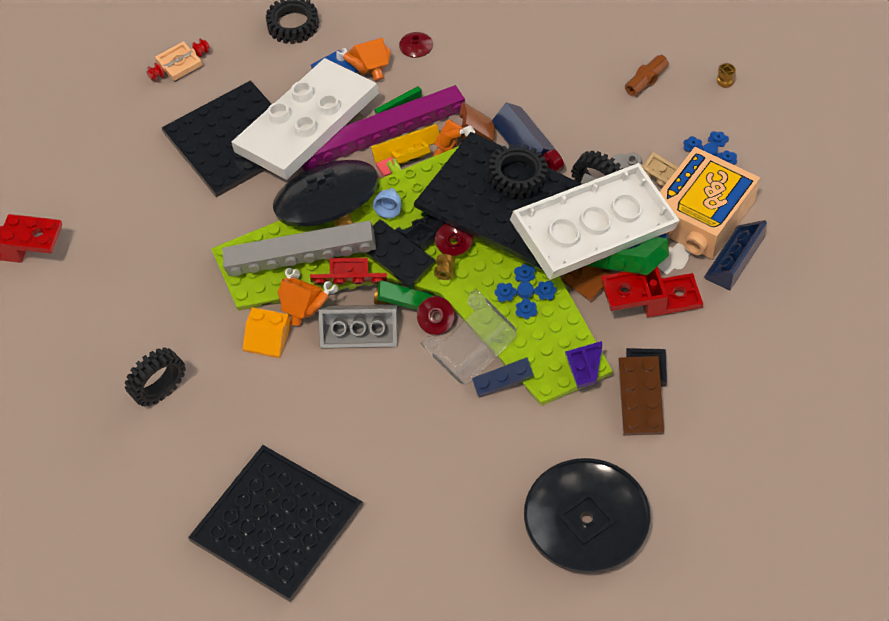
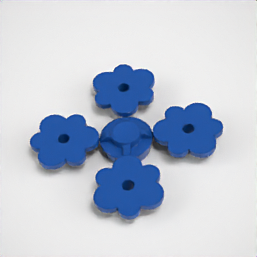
(717, 139)
(525, 290)

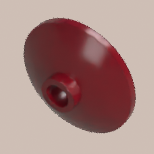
(416, 44)
(448, 234)
(426, 314)

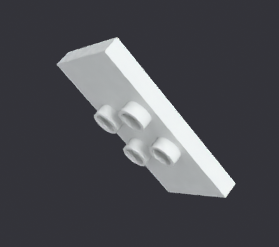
(305, 118)
(594, 220)

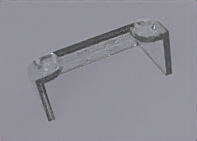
(474, 341)

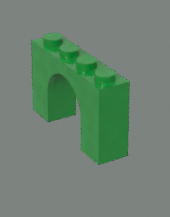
(637, 260)

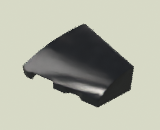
(422, 231)

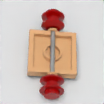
(178, 60)

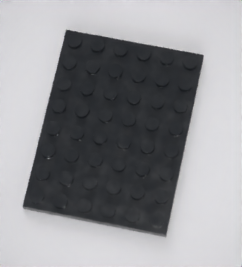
(467, 201)

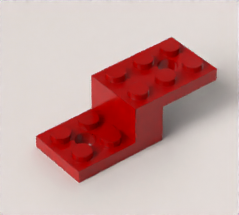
(19, 234)
(652, 292)

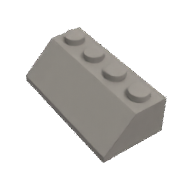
(358, 326)

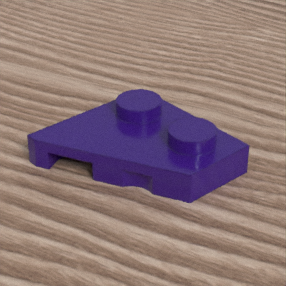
(585, 364)

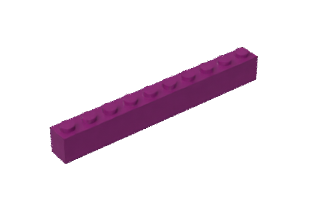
(388, 125)

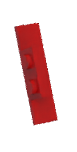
(348, 270)

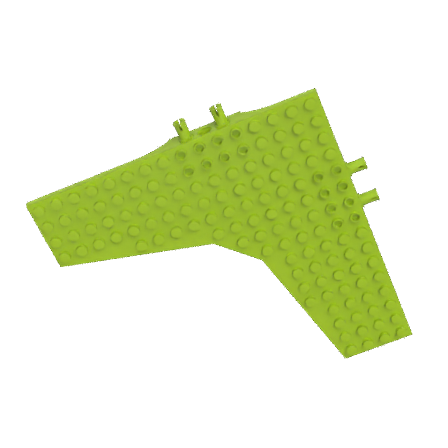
(540, 338)

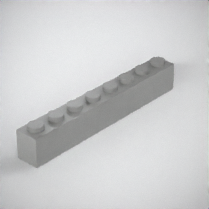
(299, 248)

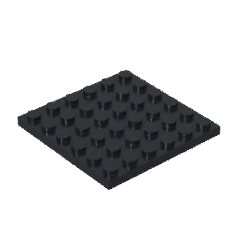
(207, 135)
(276, 522)

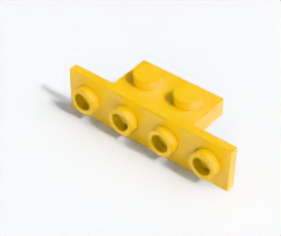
(407, 146)

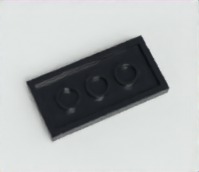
(399, 255)

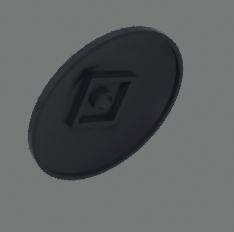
(325, 193)
(592, 489)

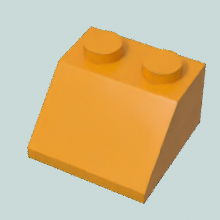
(266, 332)

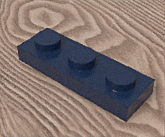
(503, 377)

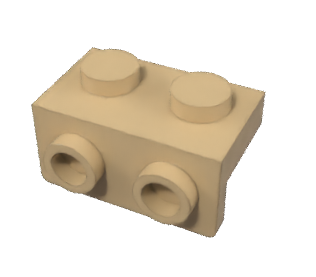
(659, 169)

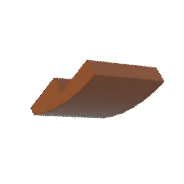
(481, 123)
(589, 283)

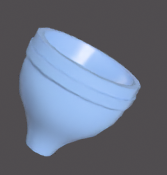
(387, 203)

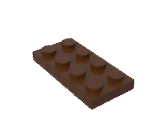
(641, 396)

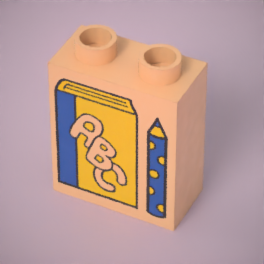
(708, 200)

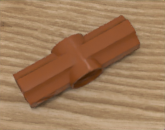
(646, 75)

